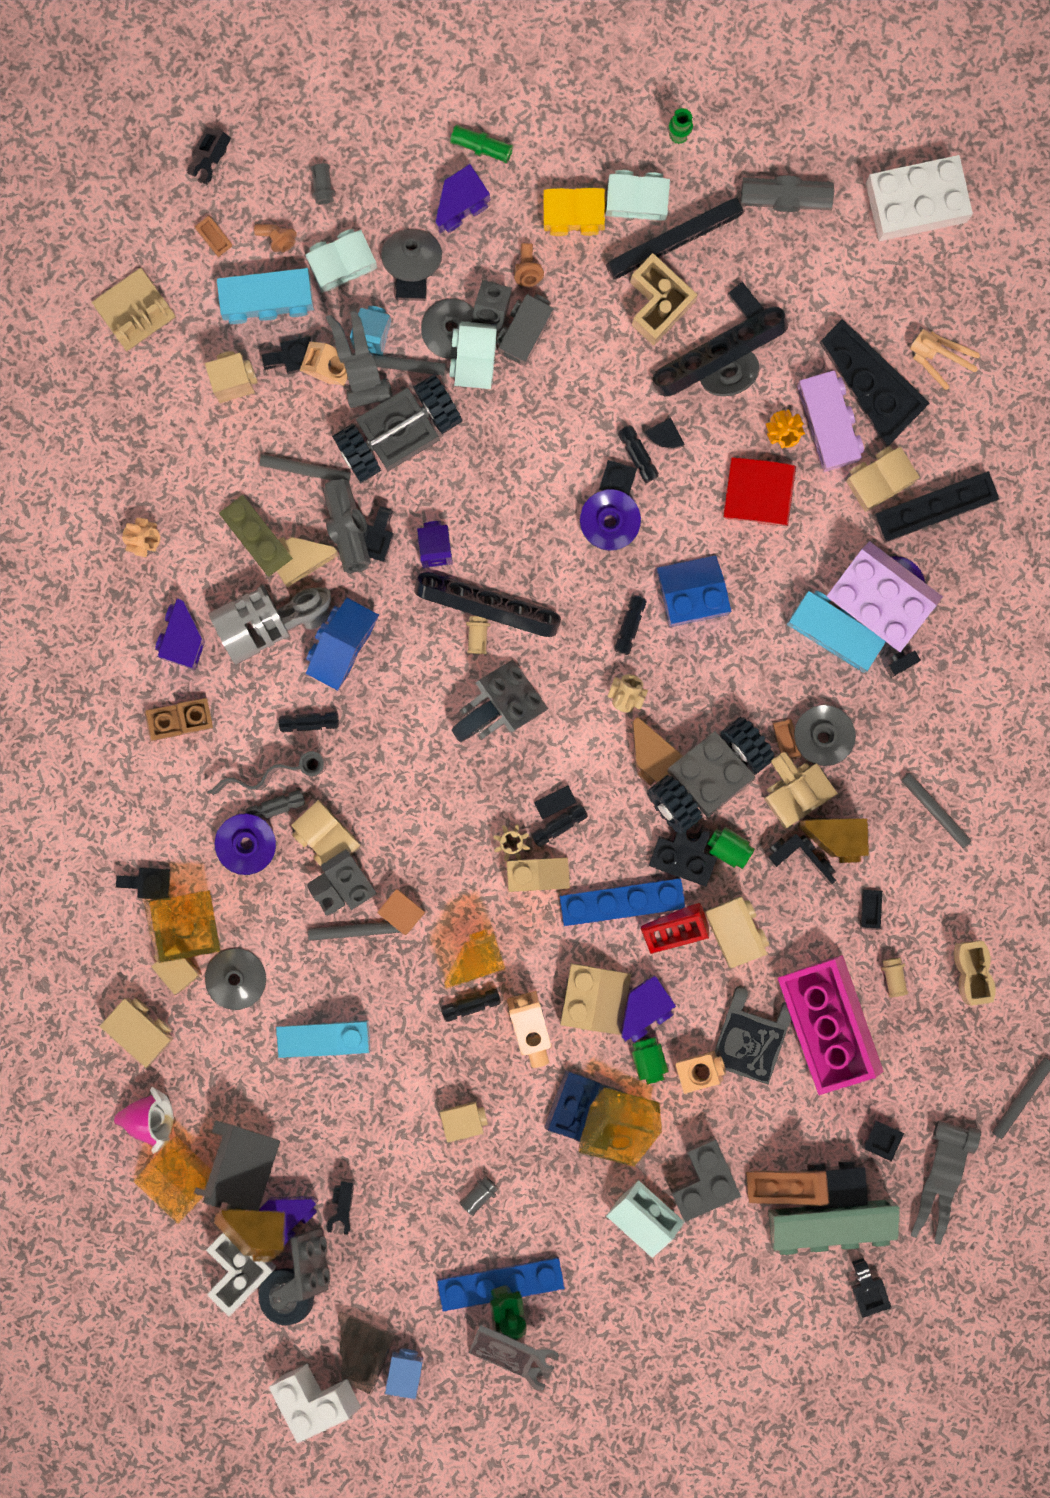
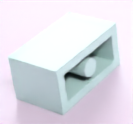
(645, 1219)

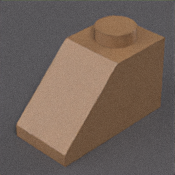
(652, 753)

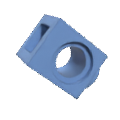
(404, 1374)

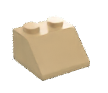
(595, 999)

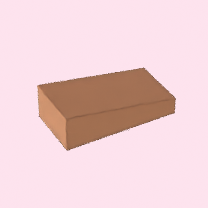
(213, 236)
(785, 738)

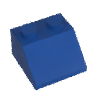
(693, 591)

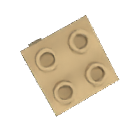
(133, 309)

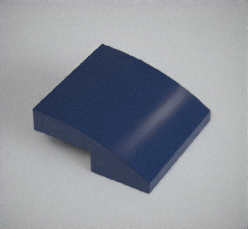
(573, 1104)

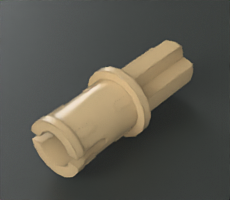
(794, 781)

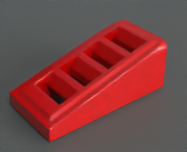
(689, 935)

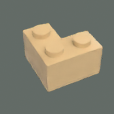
(667, 298)

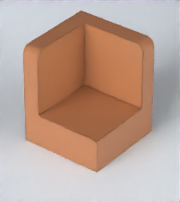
(401, 912)

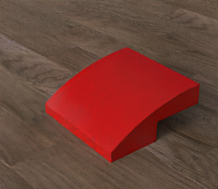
(759, 491)

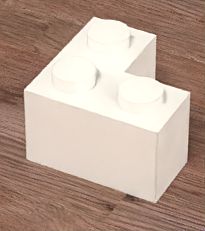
(241, 1278)
(309, 1408)

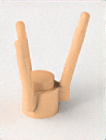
(929, 344)

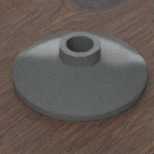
(411, 264)
(434, 322)
(733, 377)
(831, 722)
(251, 975)

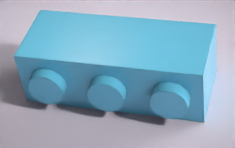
(265, 295)
(836, 631)

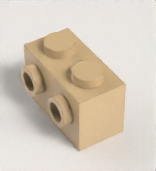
(231, 376)
(137, 1031)

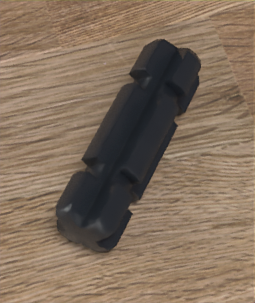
(638, 453)
(630, 625)
(309, 722)
(559, 825)
(471, 1005)

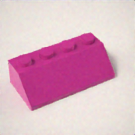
(830, 1025)

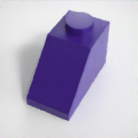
(434, 544)

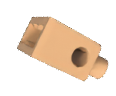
(528, 1018)

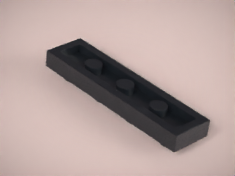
(936, 507)

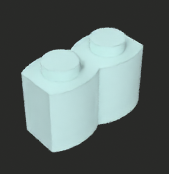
(637, 196)
(340, 260)
(474, 354)

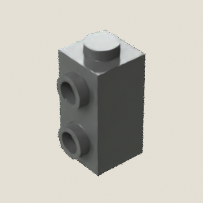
(526, 328)

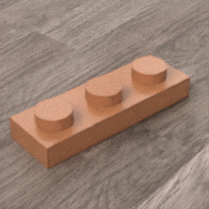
(787, 1187)

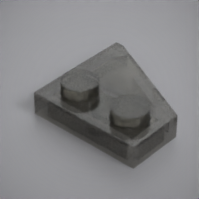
(362, 1351)

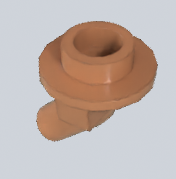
(281, 238)
(527, 269)

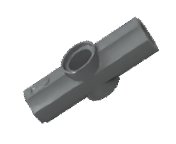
(787, 194)
(346, 526)

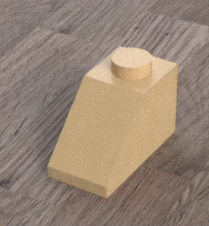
(306, 558)
(538, 874)

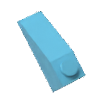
(323, 1039)

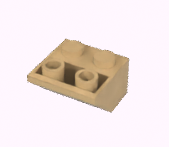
(736, 931)

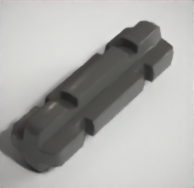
(277, 805)

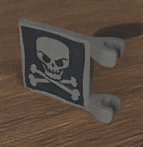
(750, 1041)
(513, 1356)

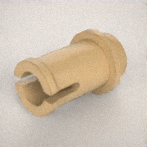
(477, 635)
(895, 977)

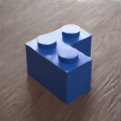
(340, 643)

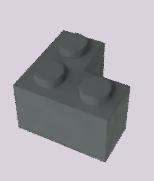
(712, 1187)

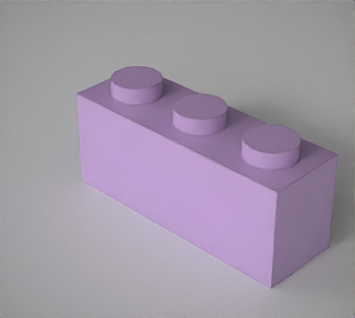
(830, 420)

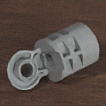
(268, 622)

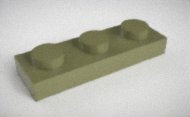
(255, 536)

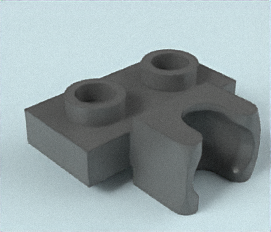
(340, 883)

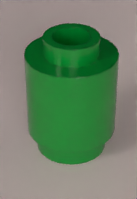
(730, 847)
(649, 1060)

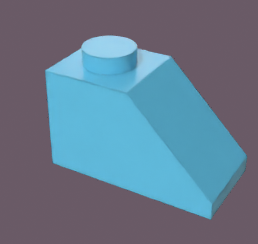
(376, 328)

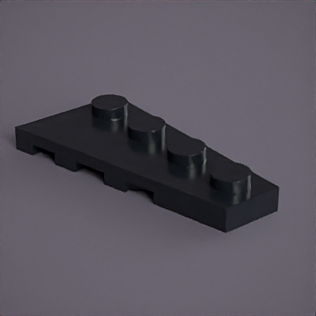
(877, 387)

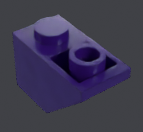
(460, 197)
(182, 639)
(643, 1007)
(295, 1210)

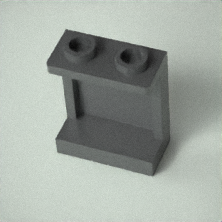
(239, 1168)

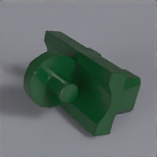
(508, 1312)

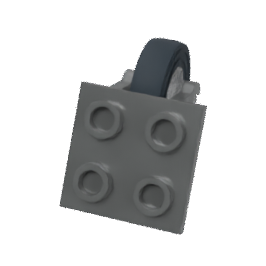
(509, 696)
(289, 1293)

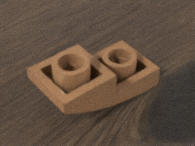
(178, 719)

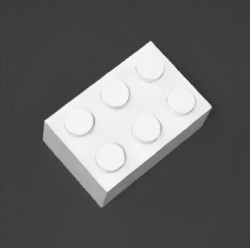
(919, 198)

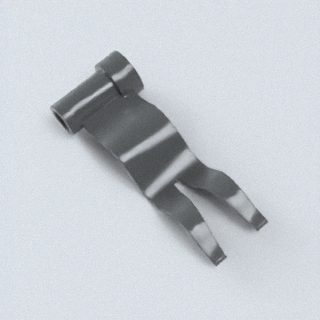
(360, 366)
(304, 766)
(945, 1173)

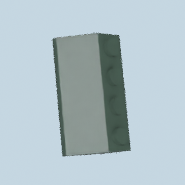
(834, 1226)

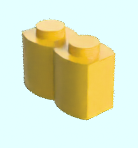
(574, 211)

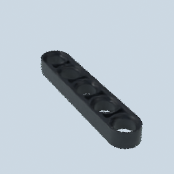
(675, 237)
(712, 363)
(475, 601)

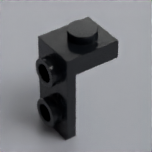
(783, 849)

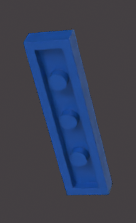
(622, 902)
(475, 1287)

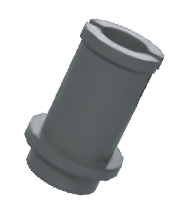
(322, 184)
(479, 1195)

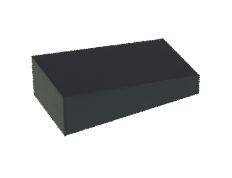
(745, 301)
(555, 802)
(871, 910)

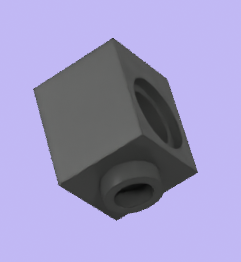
(492, 304)

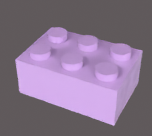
(884, 596)

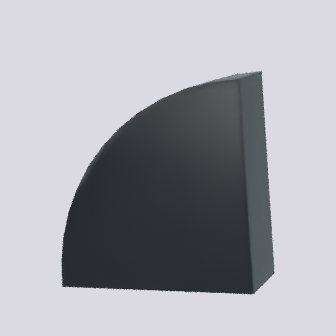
(665, 435)

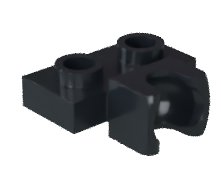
(684, 857)

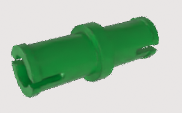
(680, 125)
(481, 144)

